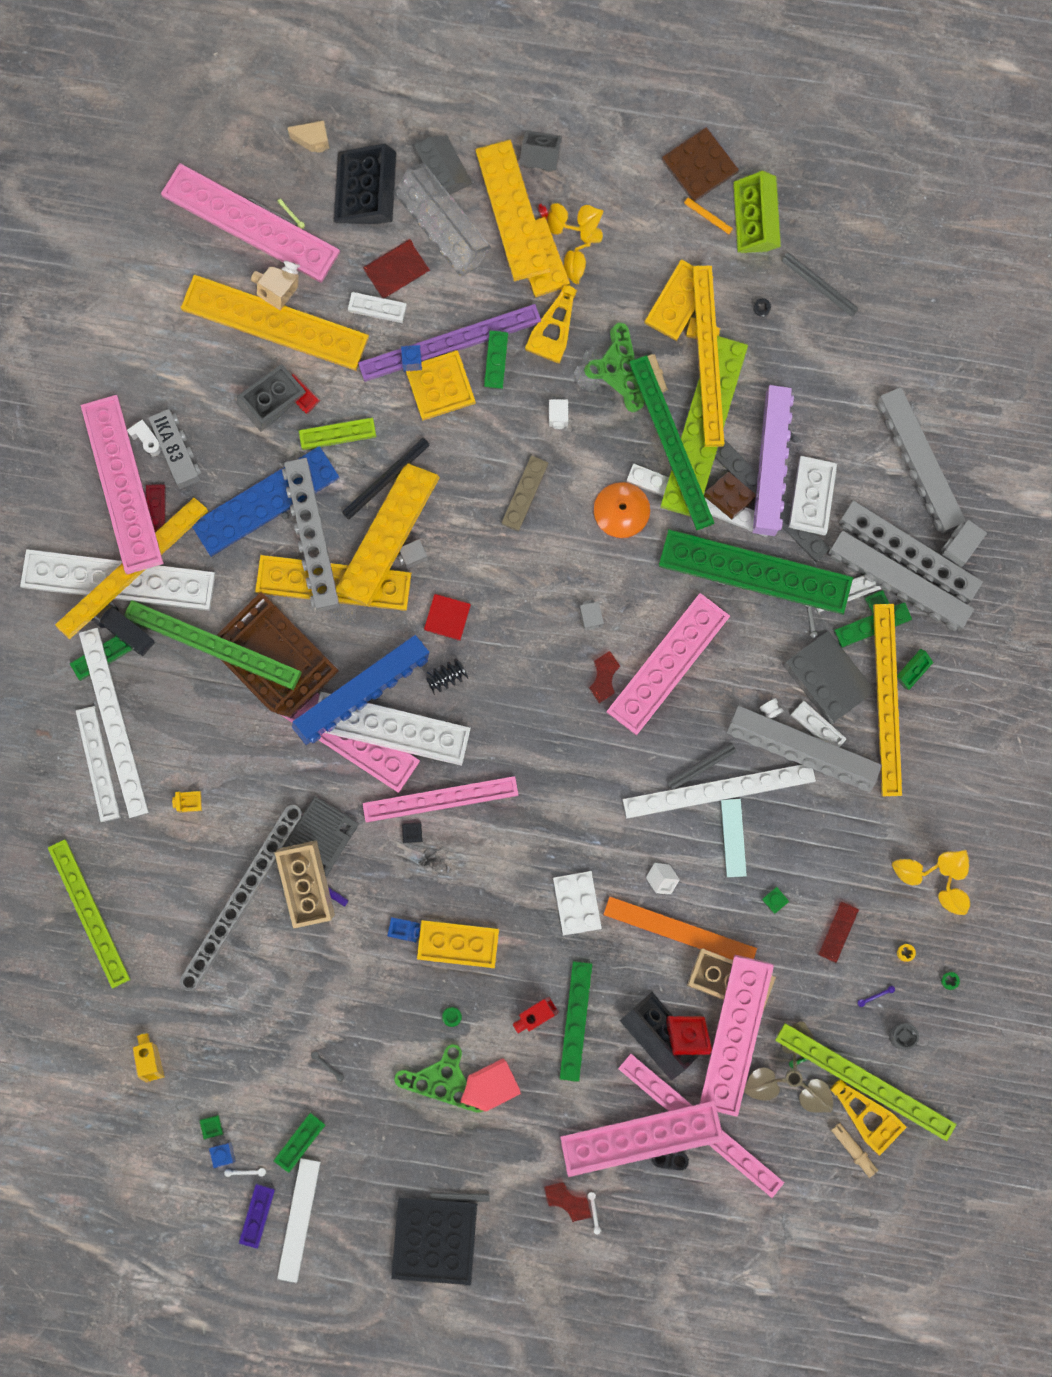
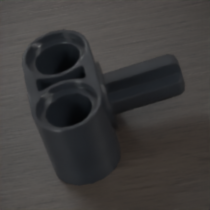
(669, 1161)

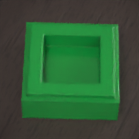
(877, 598)
(211, 1127)

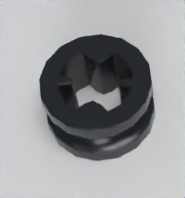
(762, 301)

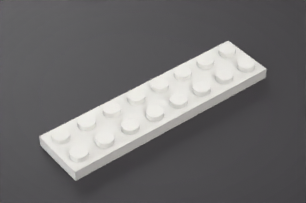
(405, 732)

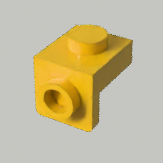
(187, 801)

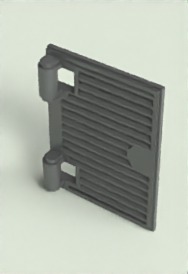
(323, 824)

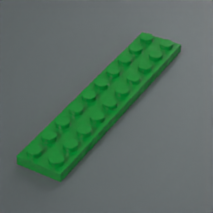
(756, 572)

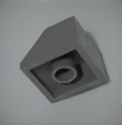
(540, 151)

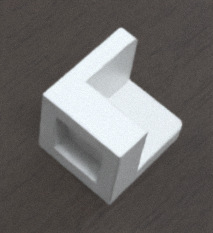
(662, 878)

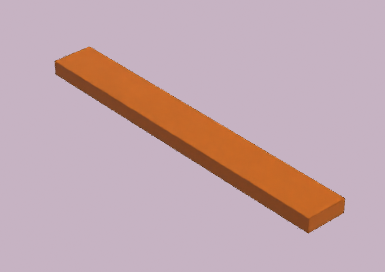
(676, 930)

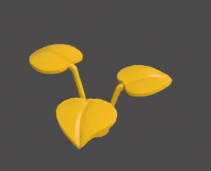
(588, 219)
(949, 863)

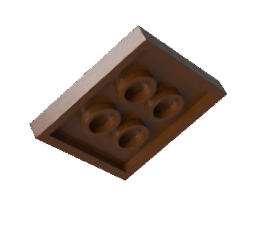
(700, 164)

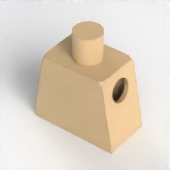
(275, 286)

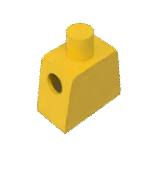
(148, 1067)

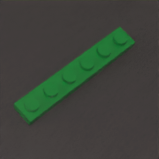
(575, 1021)

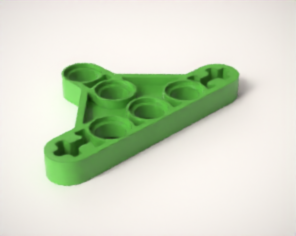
(616, 358)
(434, 1078)

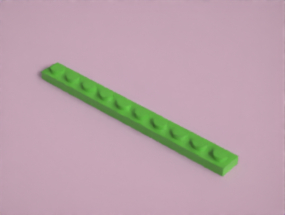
(212, 645)

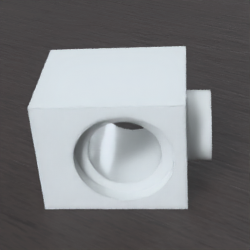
(558, 414)

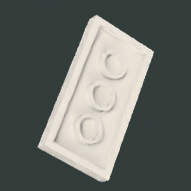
(812, 495)

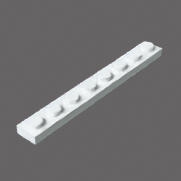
(657, 484)

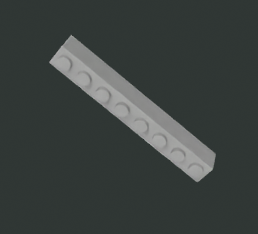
(921, 460)
(900, 581)
(804, 749)

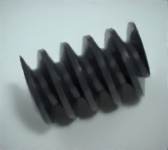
(446, 675)

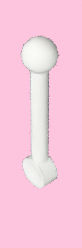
(261, 1172)
(591, 1196)

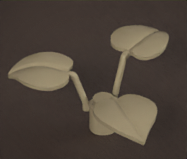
(764, 1086)

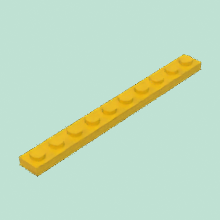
(708, 356)
(118, 580)
(887, 700)

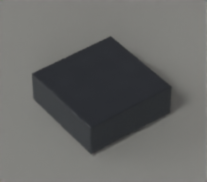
(412, 833)

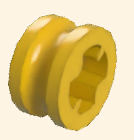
(908, 947)

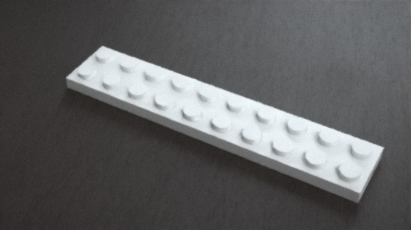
(82, 574)

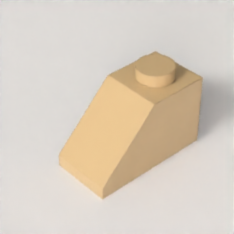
(310, 136)

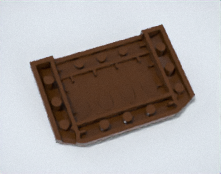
(270, 633)

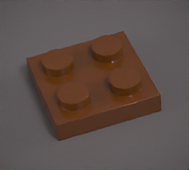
(730, 495)

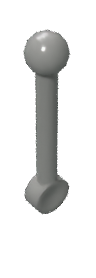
(813, 634)

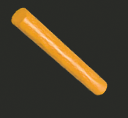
(709, 216)

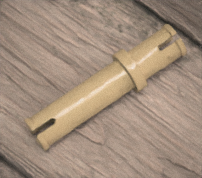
(855, 1151)

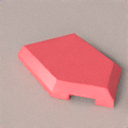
(490, 1086)

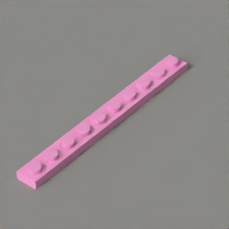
(727, 1149)

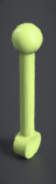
(301, 225)

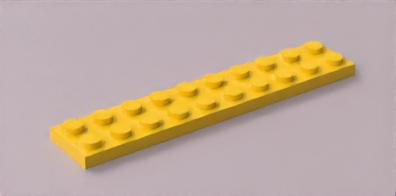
(283, 326)

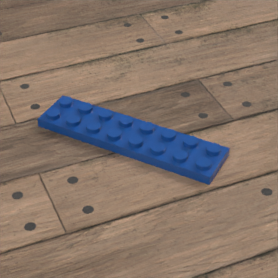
(259, 505)

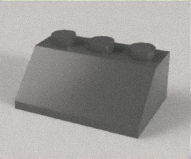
(443, 162)

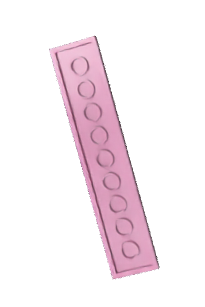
(250, 222)
(121, 484)

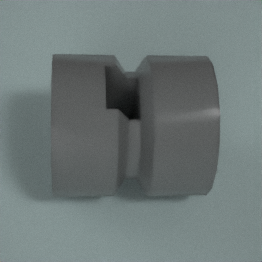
(904, 1036)

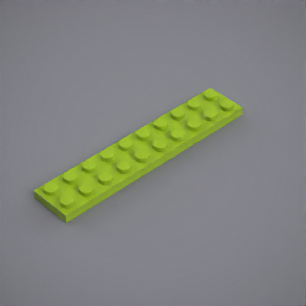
(731, 358)

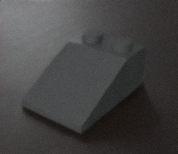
(270, 397)

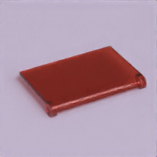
(396, 269)

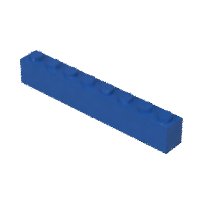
(360, 690)

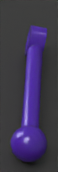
(861, 1003)

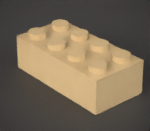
(304, 884)
(712, 975)

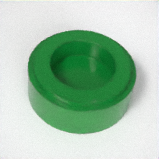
(451, 1017)

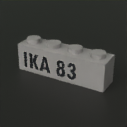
(174, 448)

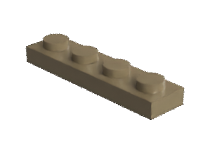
(525, 493)

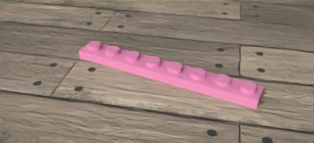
(440, 799)

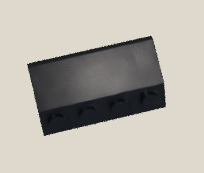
(649, 1028)

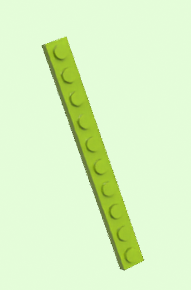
(865, 1082)

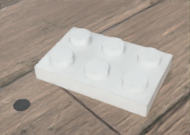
(577, 903)

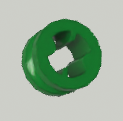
(951, 975)

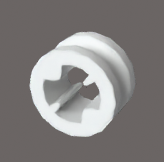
(290, 267)

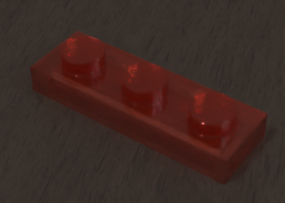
(838, 932)

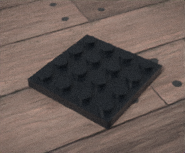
(434, 1241)

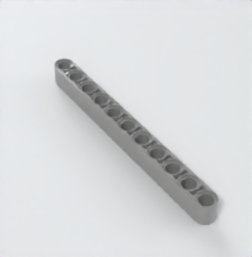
(233, 903)

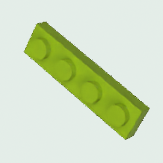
(337, 433)

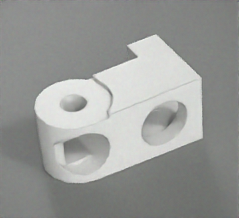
(150, 442)

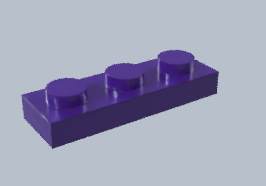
(257, 1216)

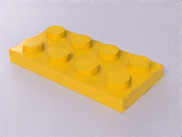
(557, 276)
(675, 303)
(458, 944)

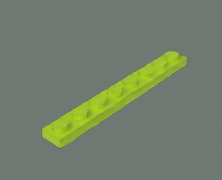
(89, 914)

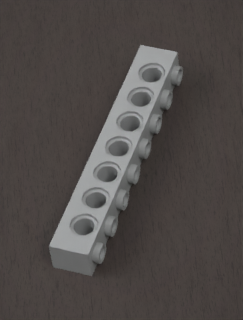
(293, 470)
(953, 573)

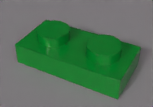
(914, 669)

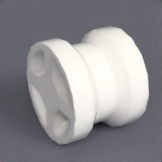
(771, 709)

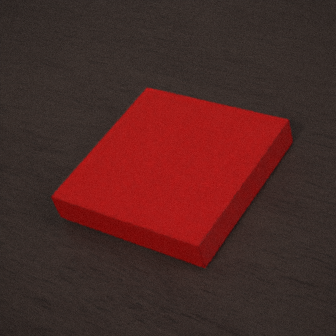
(447, 617)
(689, 1035)

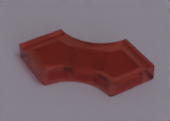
(606, 668)
(559, 1196)

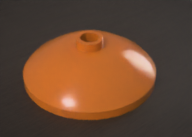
(620, 522)

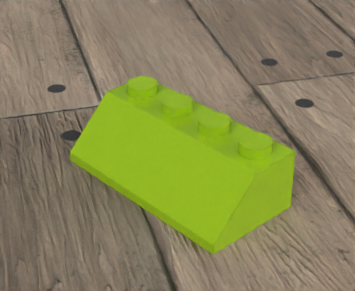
(757, 213)

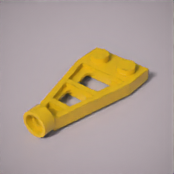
(548, 347)
(885, 1133)

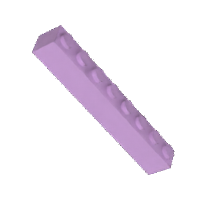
(772, 460)

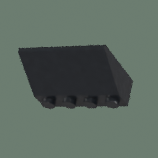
(365, 185)

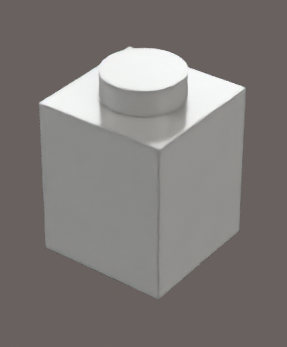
(412, 554)
(591, 615)

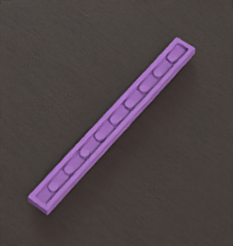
(452, 341)

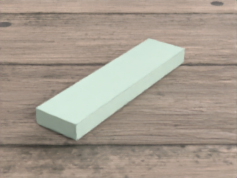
(733, 838)

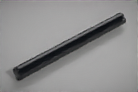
(385, 478)

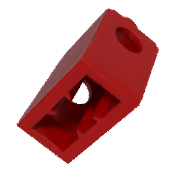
(542, 1011)

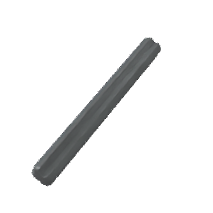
(819, 284)

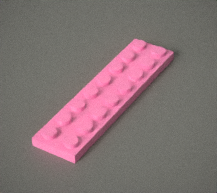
(668, 664)
(383, 763)
(736, 1034)
(641, 1138)

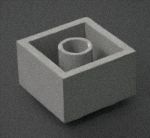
(964, 542)

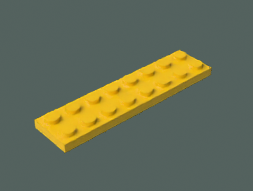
(512, 210)
(387, 534)
(288, 579)

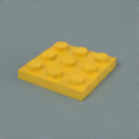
(441, 386)

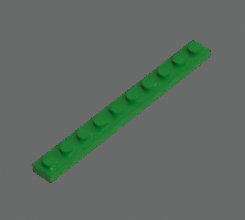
(671, 443)

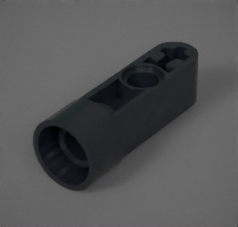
(123, 629)

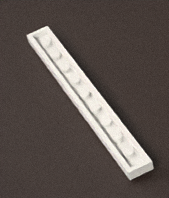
(113, 723)
(718, 791)

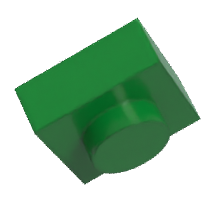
(775, 900)

